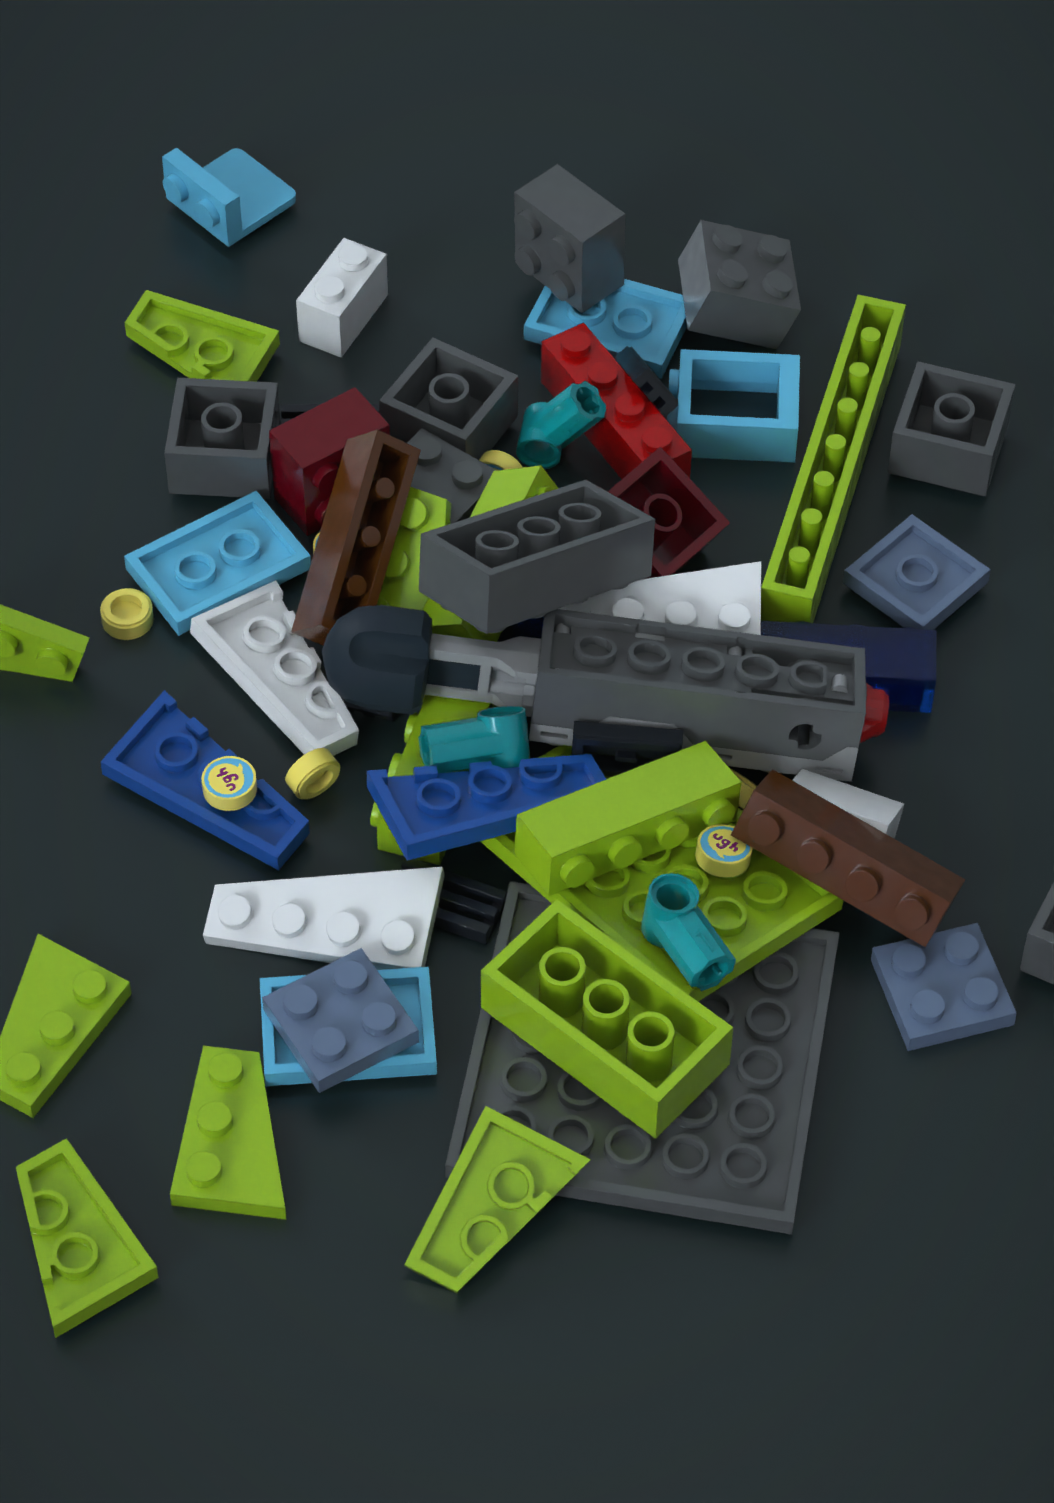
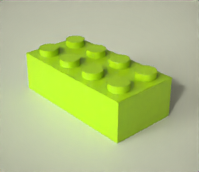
(606, 1018)

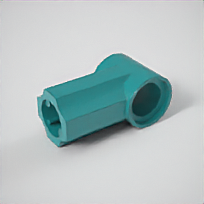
(556, 424)
(492, 736)
(680, 927)

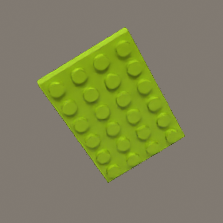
(748, 911)

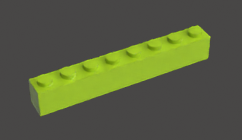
(832, 462)

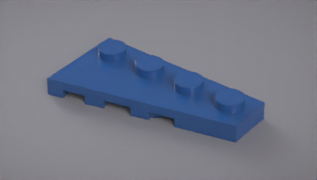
(165, 762)
(455, 809)

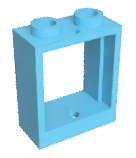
(738, 436)

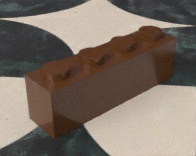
(356, 532)
(848, 857)

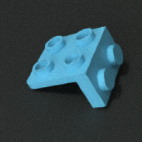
(226, 195)

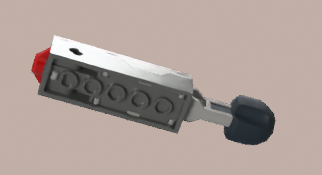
(743, 693)

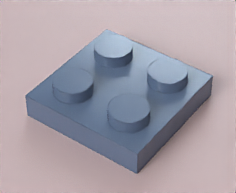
(916, 575)
(943, 988)
(340, 1020)

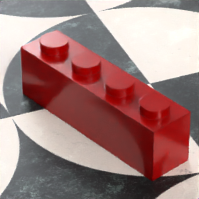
(631, 421)

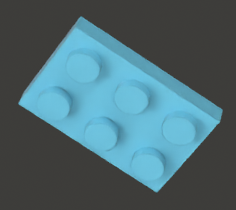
(630, 316)
(216, 560)
(412, 991)

